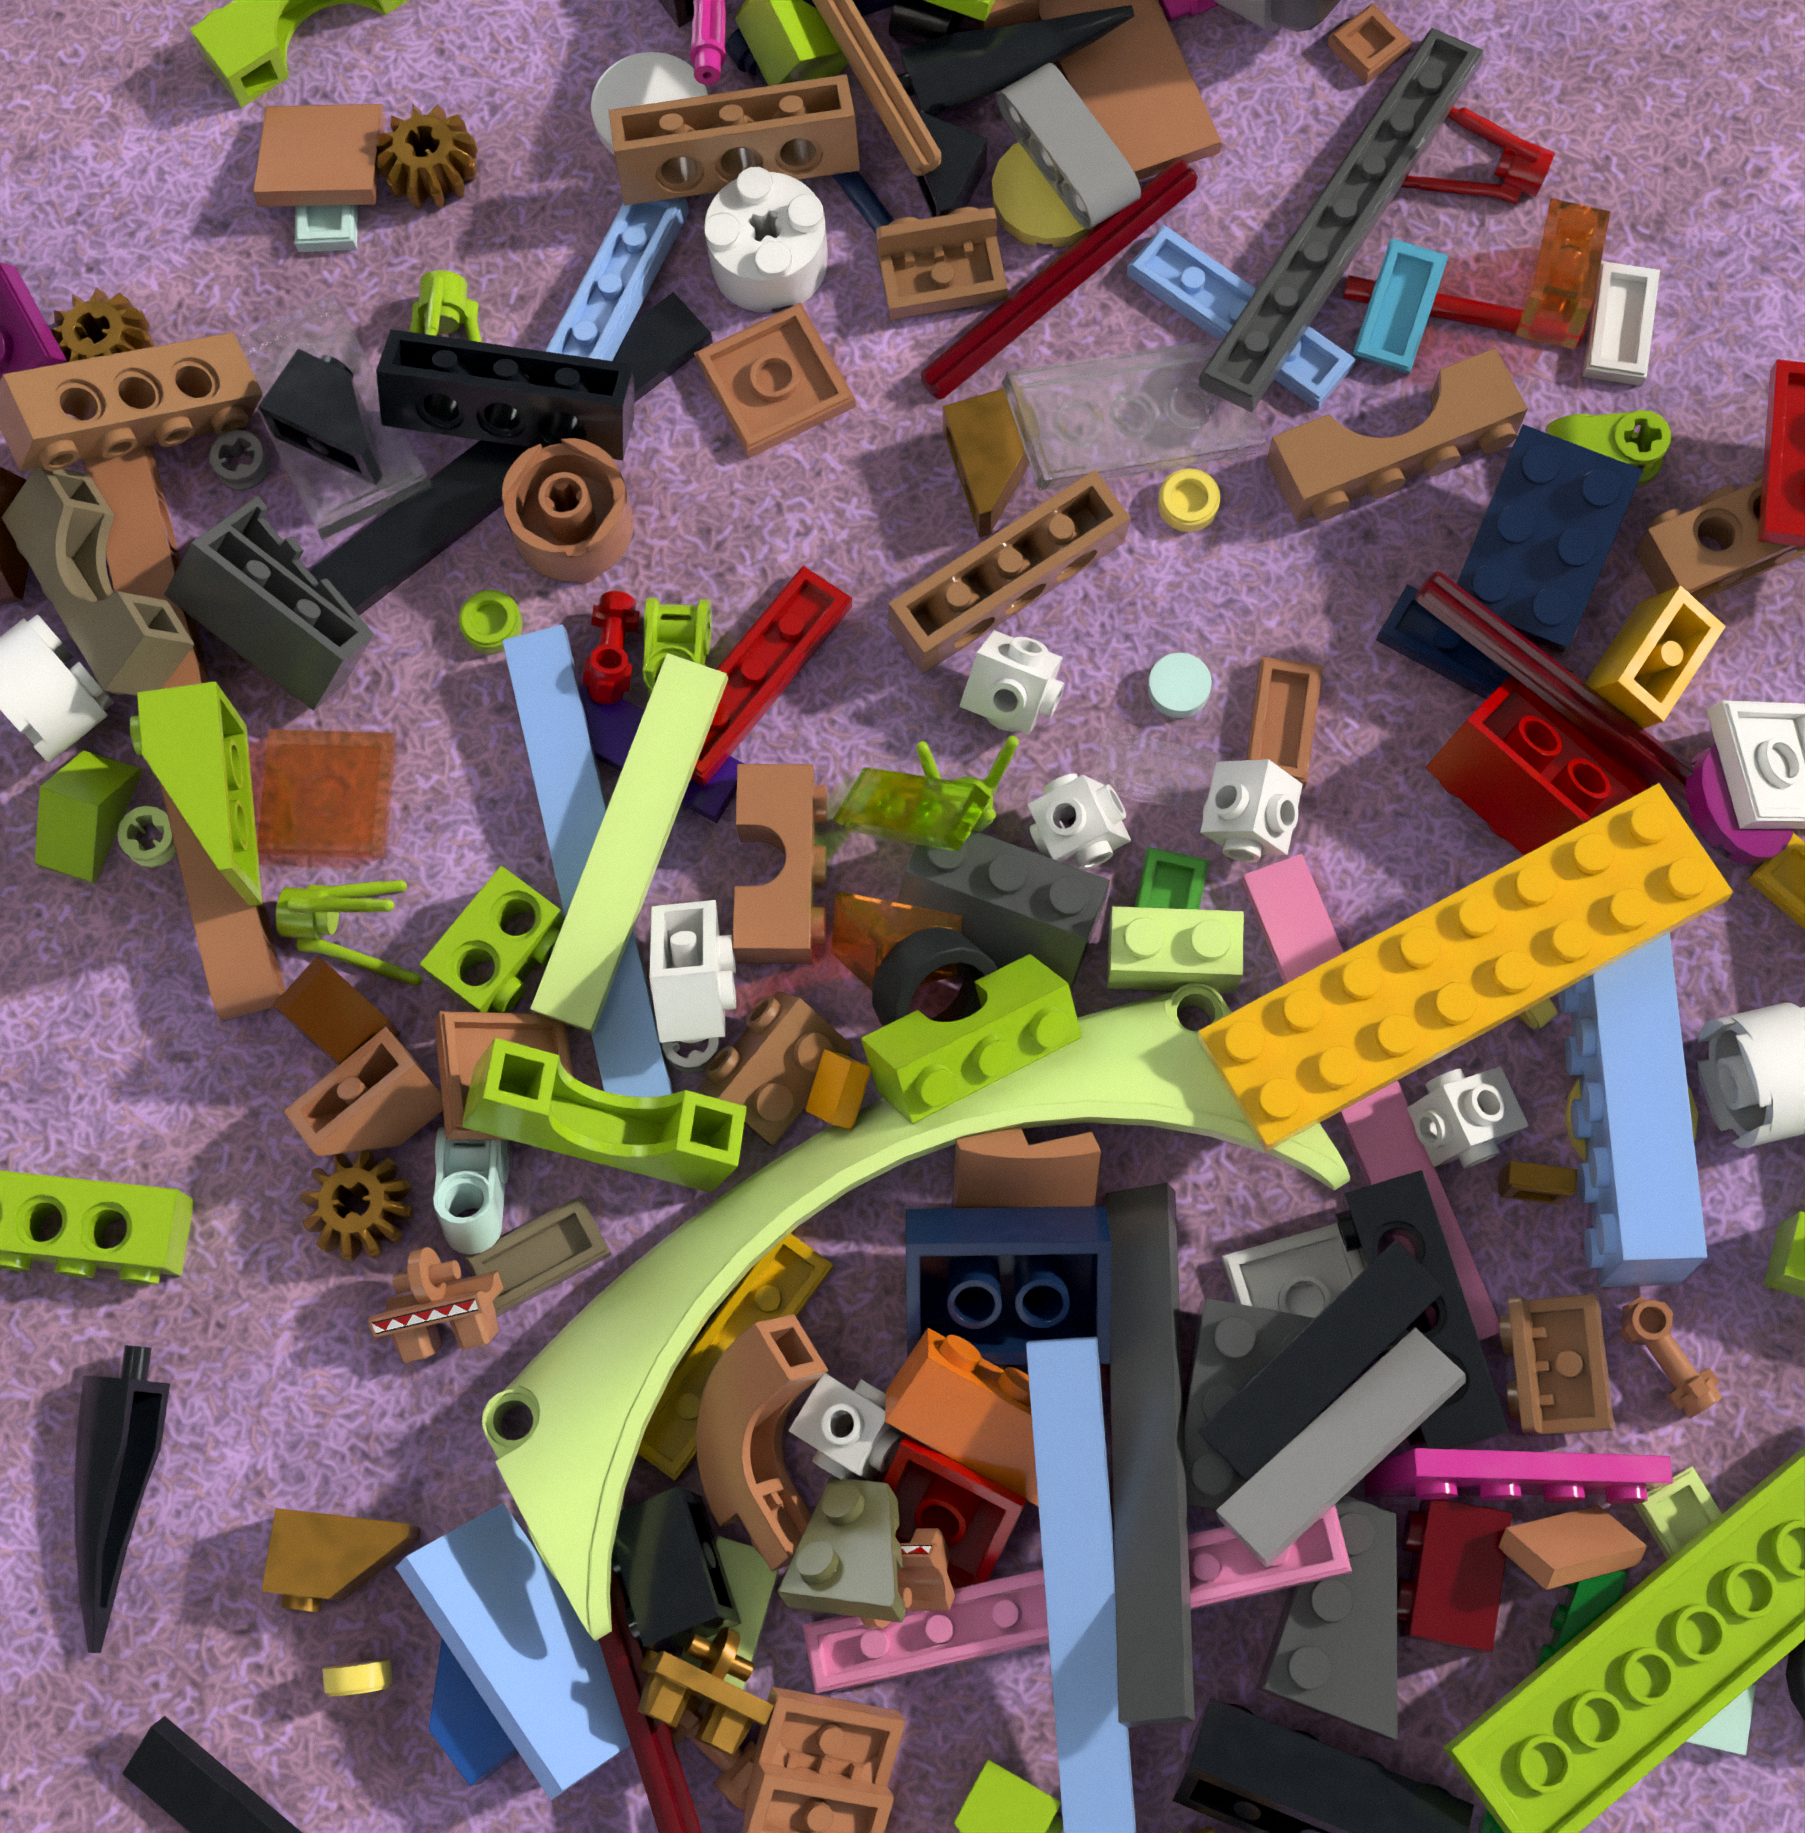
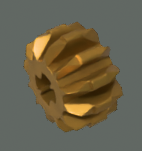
(427, 156)
(101, 318)
(357, 1230)

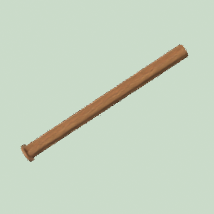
(881, 84)

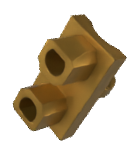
(730, 1708)

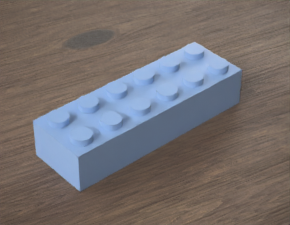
(1634, 1122)

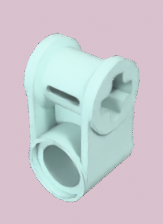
(467, 1178)

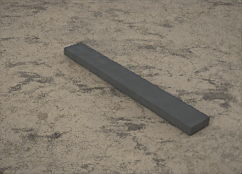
(1340, 220)
(1149, 1461)

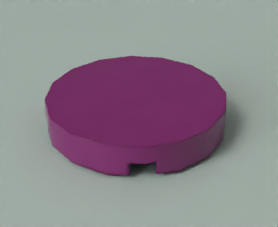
(1716, 818)

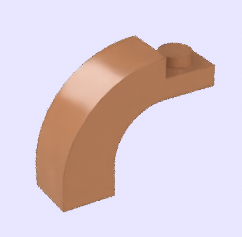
(743, 1430)

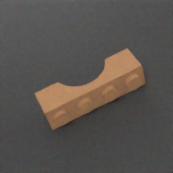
(1328, 465)

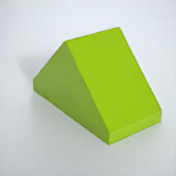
(789, 40)
(82, 814)

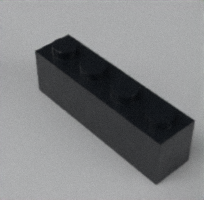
(1293, 1783)

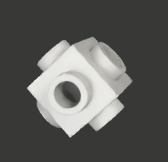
(1013, 682)
(1251, 809)
(1097, 823)
(1453, 1120)
(847, 1428)

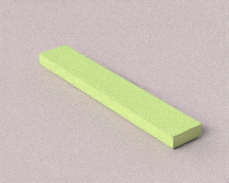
(629, 843)

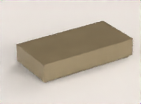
(542, 1254)

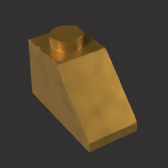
(985, 454)
(329, 1555)

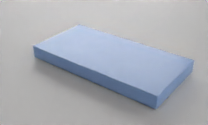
(520, 1646)

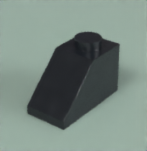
(322, 414)

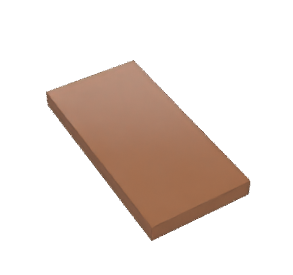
(1139, 87)

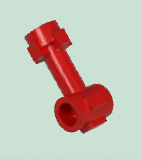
(607, 669)

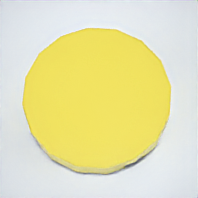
(1029, 204)

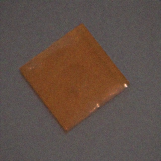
(327, 793)

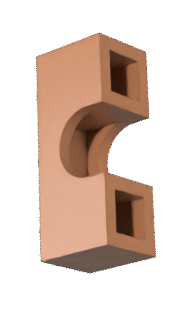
(779, 918)

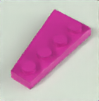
(1510, 1474)

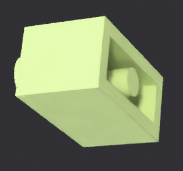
(1174, 948)

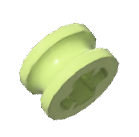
(133, 823)

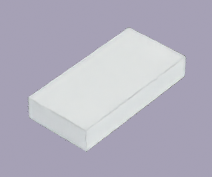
(1621, 324)

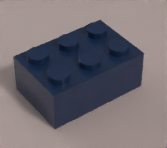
(1547, 535)
(1009, 1277)

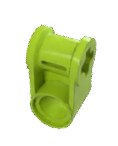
(1615, 437)
(675, 630)

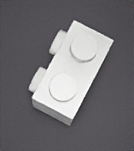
(690, 972)

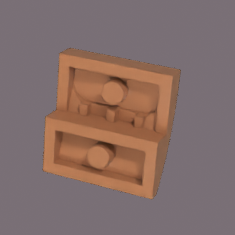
(1005, 1171)
(822, 1766)

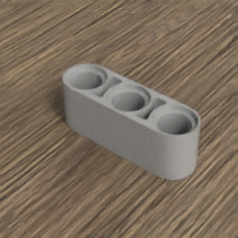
(1068, 146)

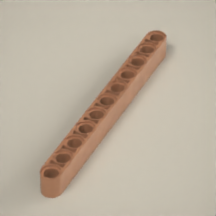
(142, 561)

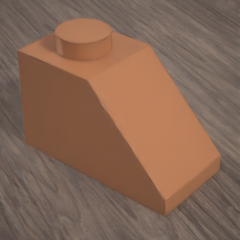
(367, 1100)

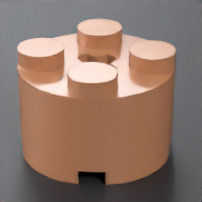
(568, 510)

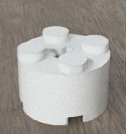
(766, 240)
(43, 695)
(1756, 1073)

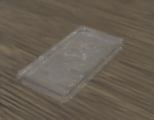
(1126, 415)
(329, 493)

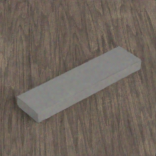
(1340, 1447)

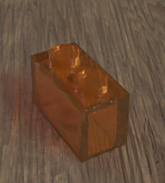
(1563, 273)

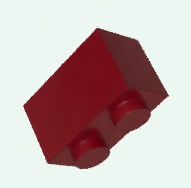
(1453, 1574)

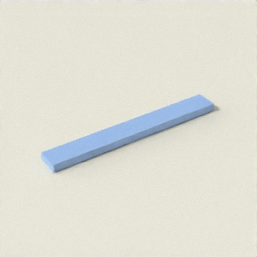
(572, 814)
(1080, 1584)

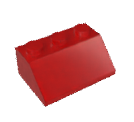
(1530, 769)

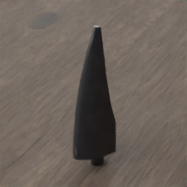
(984, 61)
(115, 1456)

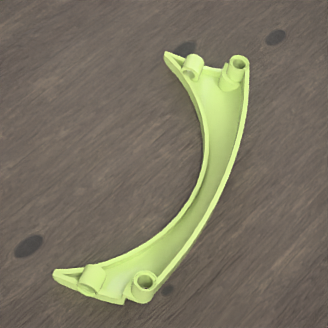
(613, 1361)

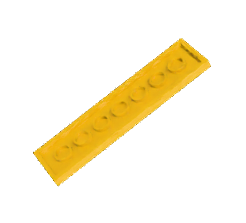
(1463, 966)

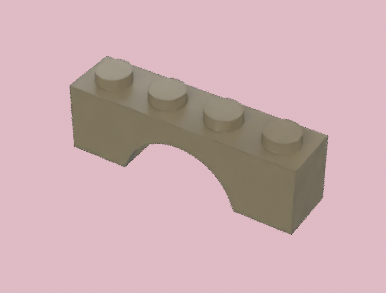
(63, 535)

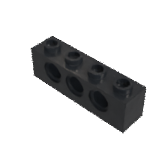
(504, 393)
(1406, 1209)

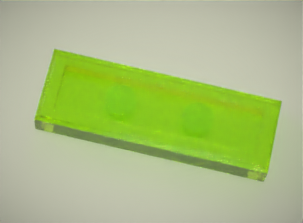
(912, 808)

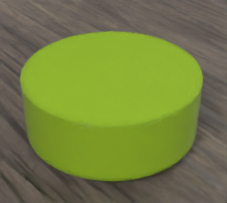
(489, 619)

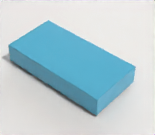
(1400, 306)

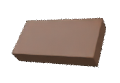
(1285, 715)
(1572, 1547)

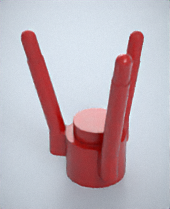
(1520, 164)

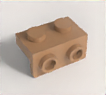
(941, 262)
(773, 1064)
(1557, 1365)

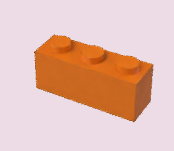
(967, 1410)

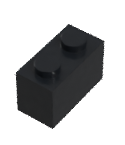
(671, 1571)

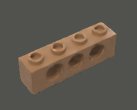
(710, 139)
(97, 390)
(1677, 558)
(1008, 571)

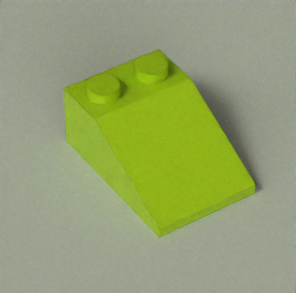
(203, 762)

